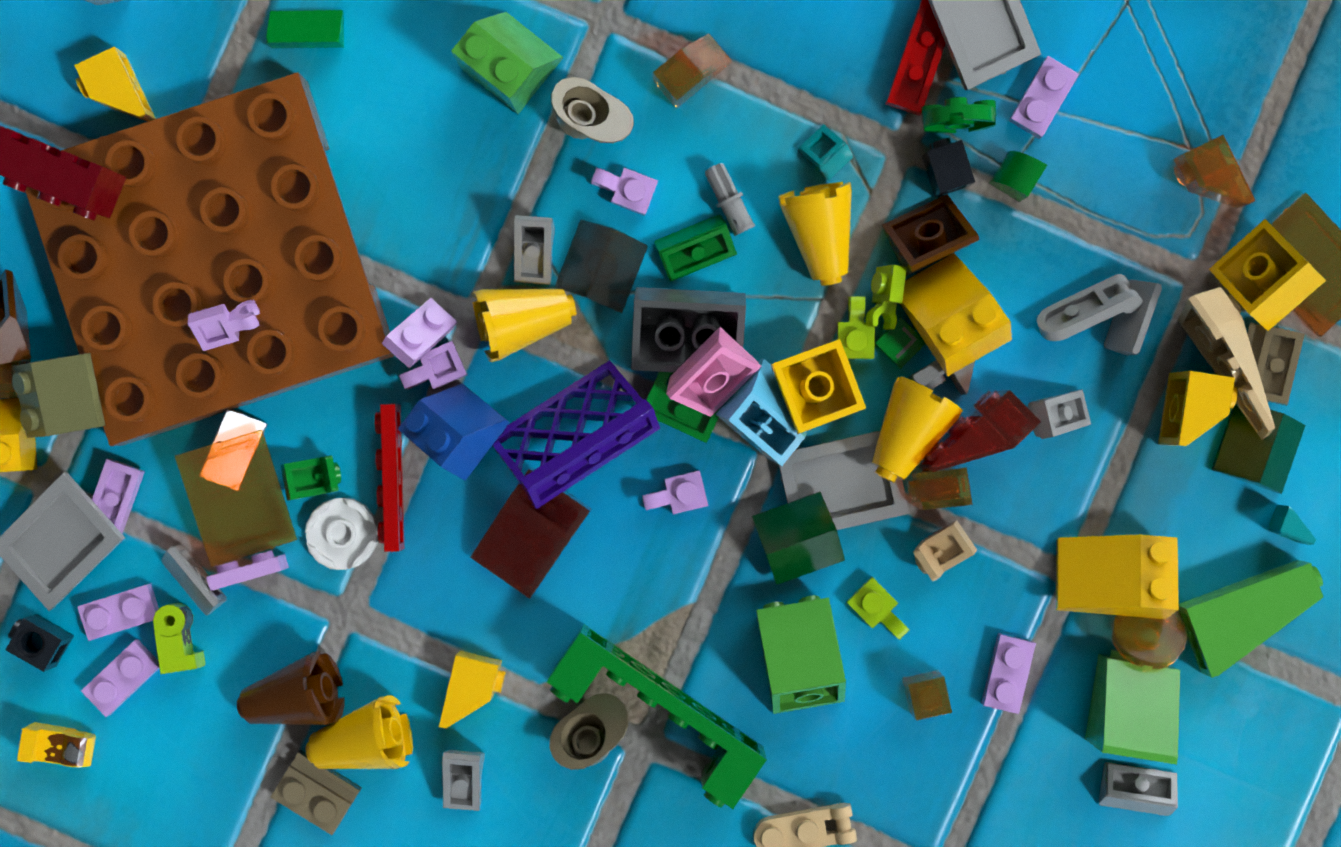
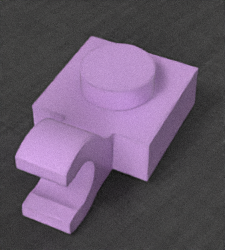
(630, 190)
(219, 327)
(438, 366)
(682, 493)

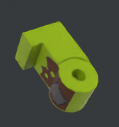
(174, 639)

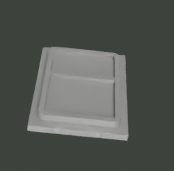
(985, 37)
(846, 481)
(58, 541)

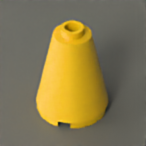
(821, 228)
(519, 317)
(911, 428)
(364, 739)

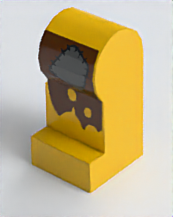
(56, 745)

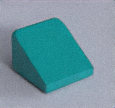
(826, 152)
(1289, 525)

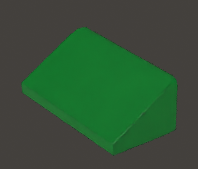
(306, 29)
(695, 247)

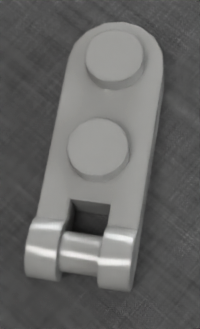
(1088, 308)

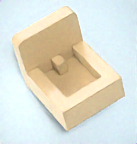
(943, 550)

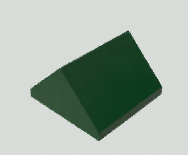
(1257, 460)
(798, 537)

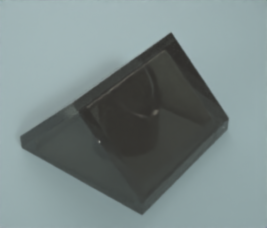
(601, 265)

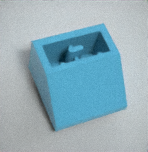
(762, 417)

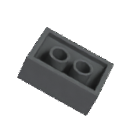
(677, 322)

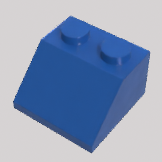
(454, 428)

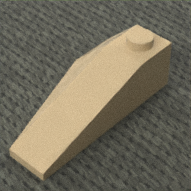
(1222, 339)

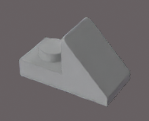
(533, 249)
(932, 376)
(1060, 414)
(462, 779)

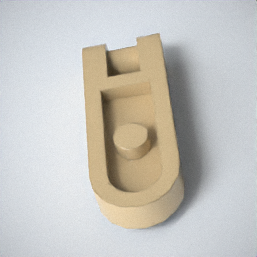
(806, 828)

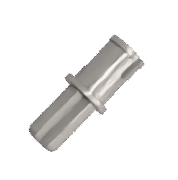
(729, 199)

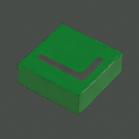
(900, 343)

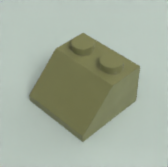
(58, 395)

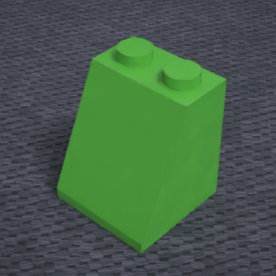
(506, 59)
(801, 654)
(1134, 710)

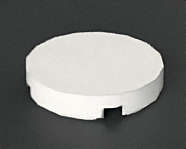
(341, 533)

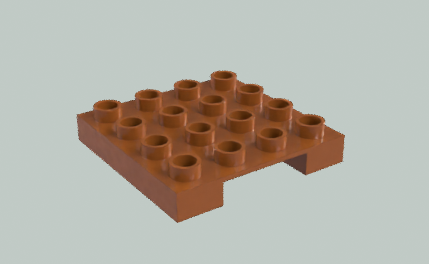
(212, 214)

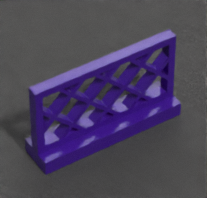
(587, 450)

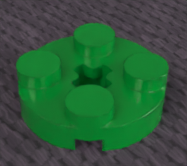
(959, 115)

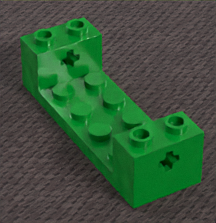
(737, 755)

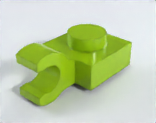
(887, 293)
(855, 336)
(875, 605)

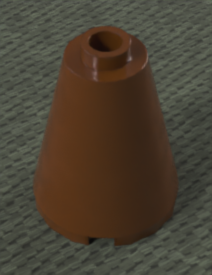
(295, 694)

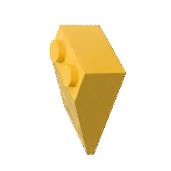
(955, 314)
(1118, 575)

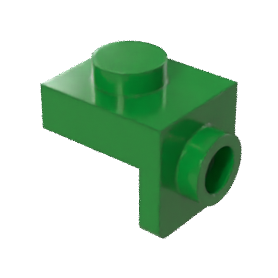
(310, 477)

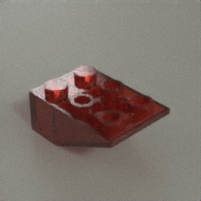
(993, 428)
(529, 540)

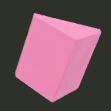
(712, 374)

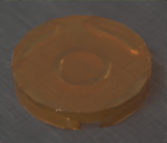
(1149, 639)

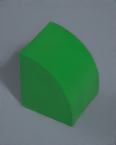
(1018, 175)

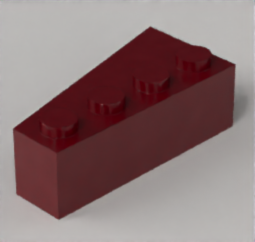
(58, 175)

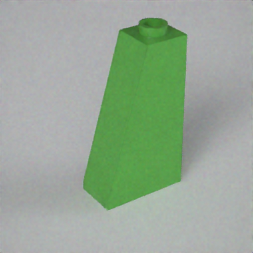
(1245, 614)

